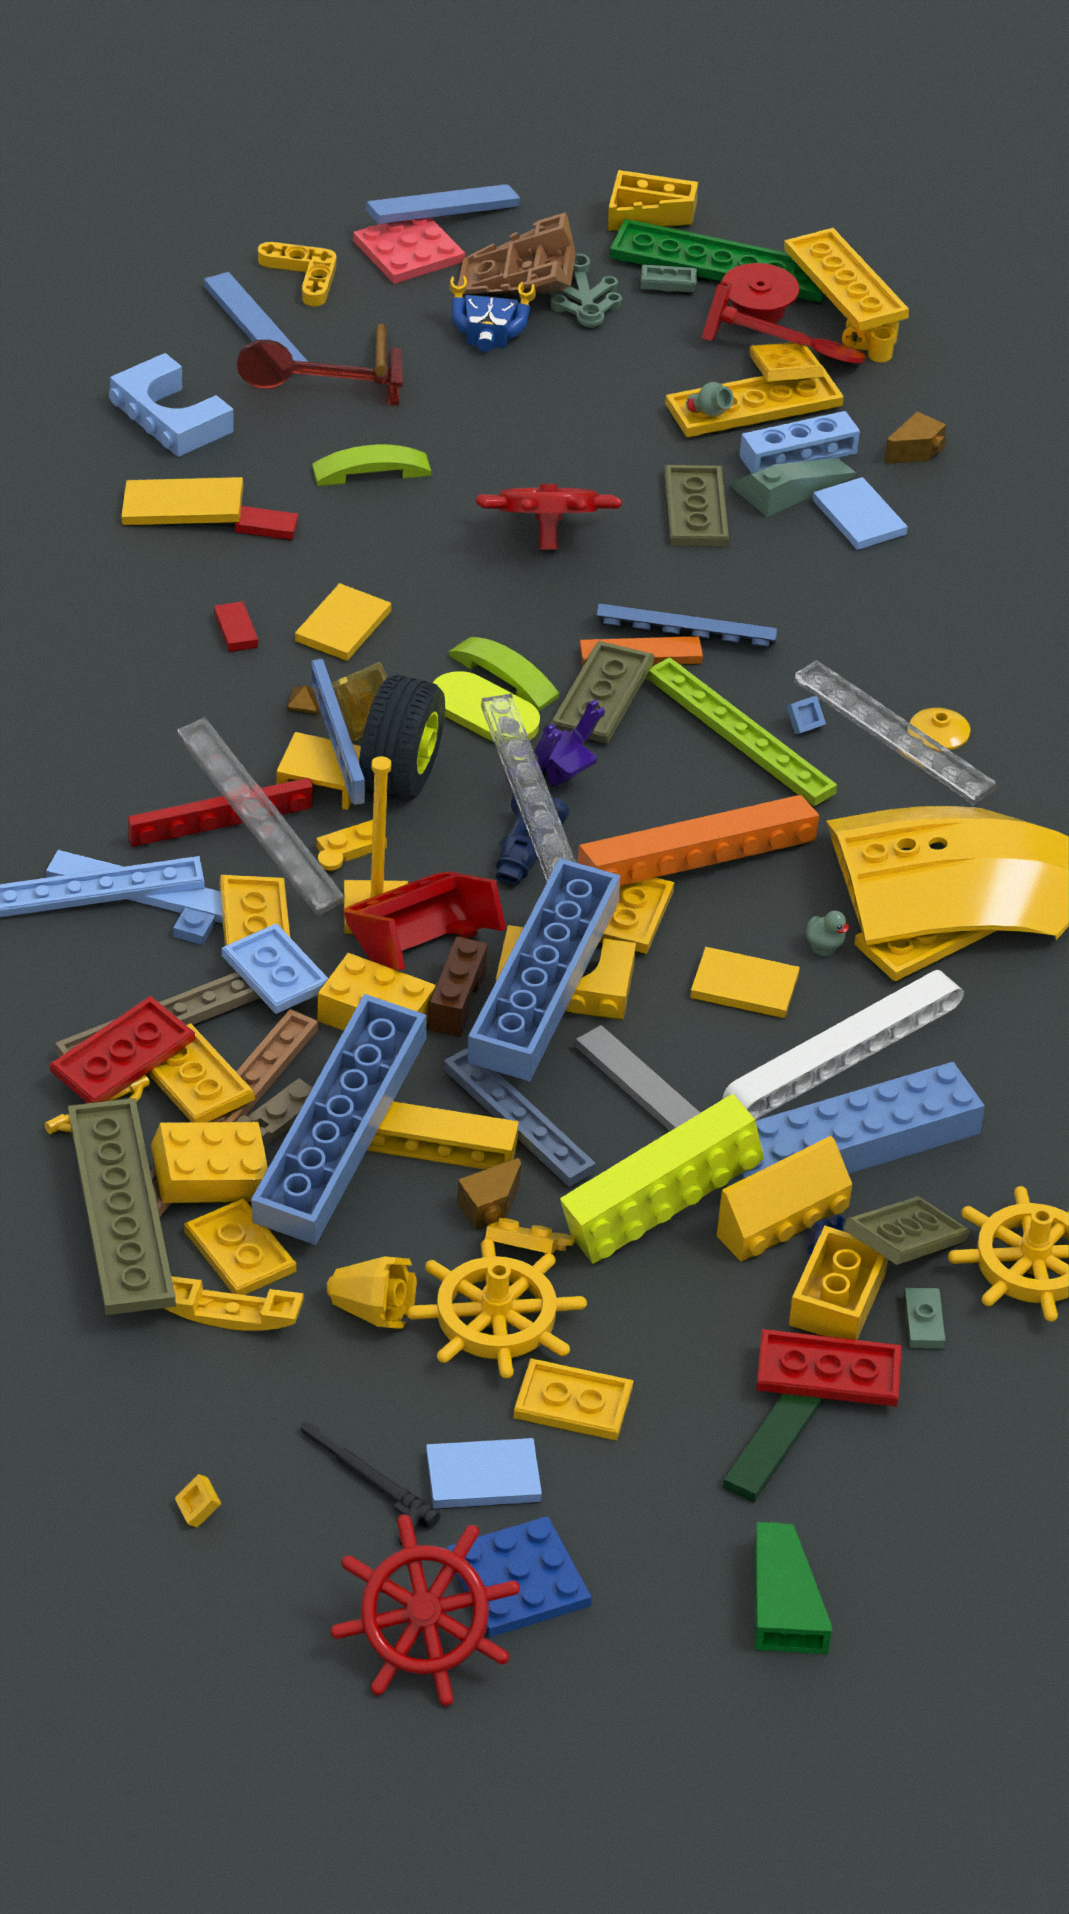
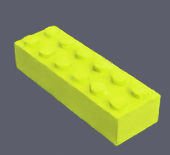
(662, 1178)

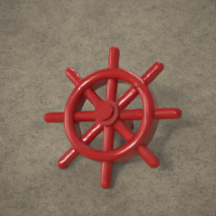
(548, 505)
(425, 1610)

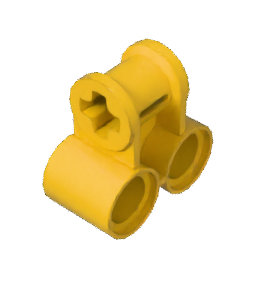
(877, 341)

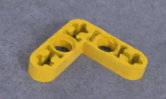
(313, 261)

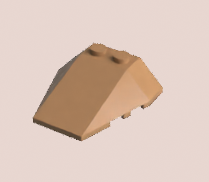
(536, 257)

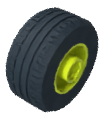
(405, 728)

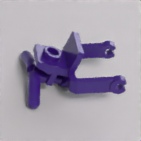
(562, 752)

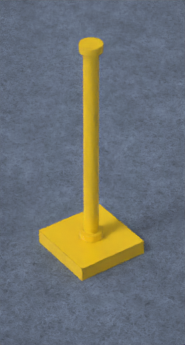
(363, 889)

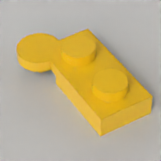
(345, 845)
(537, 1238)

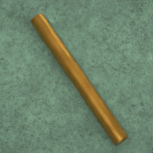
(381, 350)

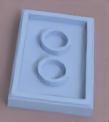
(860, 513)
(275, 968)
(483, 1473)

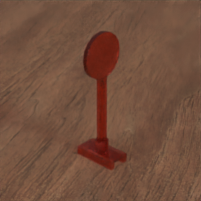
(271, 364)

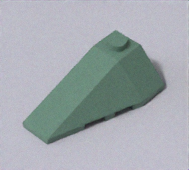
(790, 483)

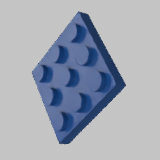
(541, 1566)

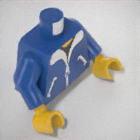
(489, 320)

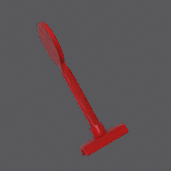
(721, 313)

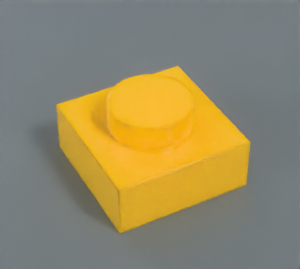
(197, 1500)

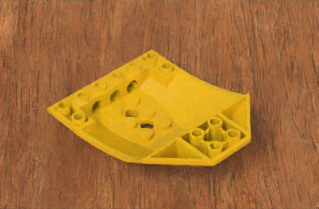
(986, 878)

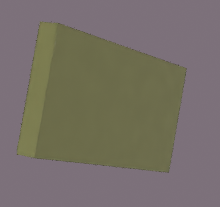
(696, 505)
(610, 677)
(906, 1230)

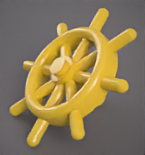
(1033, 1252)
(496, 1308)

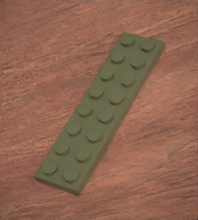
(121, 1207)

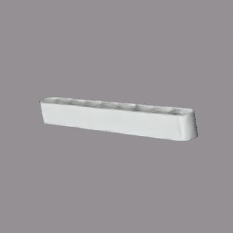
(846, 1044)

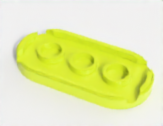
(463, 703)

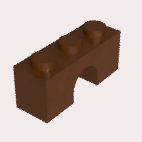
(458, 980)

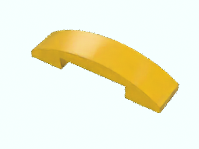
(235, 1310)

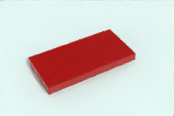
(122, 1051)
(829, 1367)

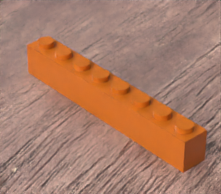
(703, 840)

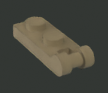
(279, 1112)

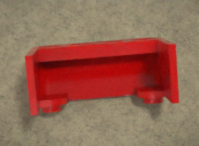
(423, 912)

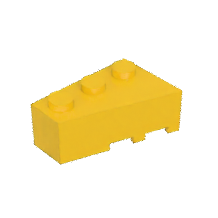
(651, 200)

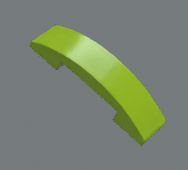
(370, 458)
(508, 666)

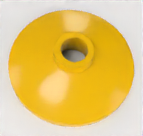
(943, 726)

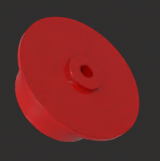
(761, 290)

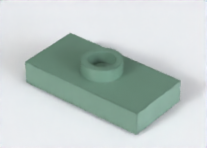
(668, 278)
(924, 1318)

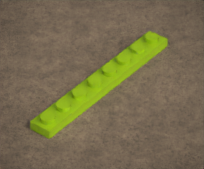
(742, 732)

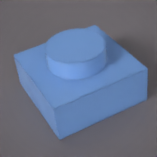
(805, 714)
(194, 926)

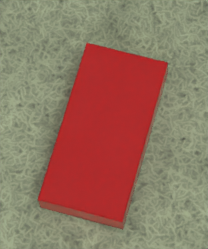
(267, 523)
(235, 626)

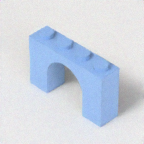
(176, 429)

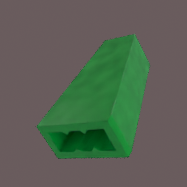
(786, 1597)

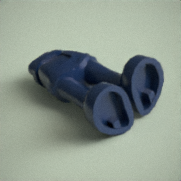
(517, 850)

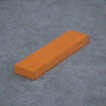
(681, 649)

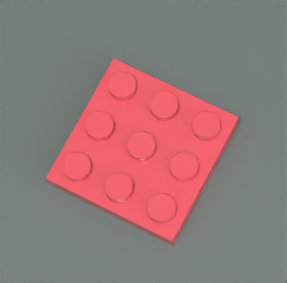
(408, 248)

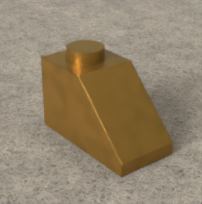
(916, 440)
(489, 1193)

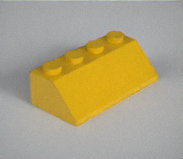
(783, 1199)

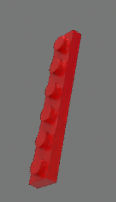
(211, 814)

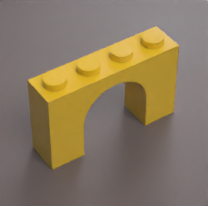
(603, 990)

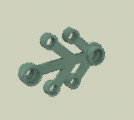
(589, 313)

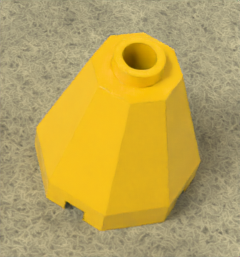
(375, 1290)

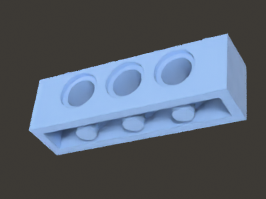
(800, 441)

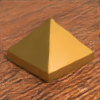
(303, 700)

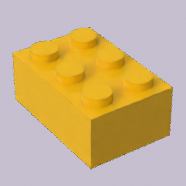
(361, 976)
(208, 1161)
(837, 1286)

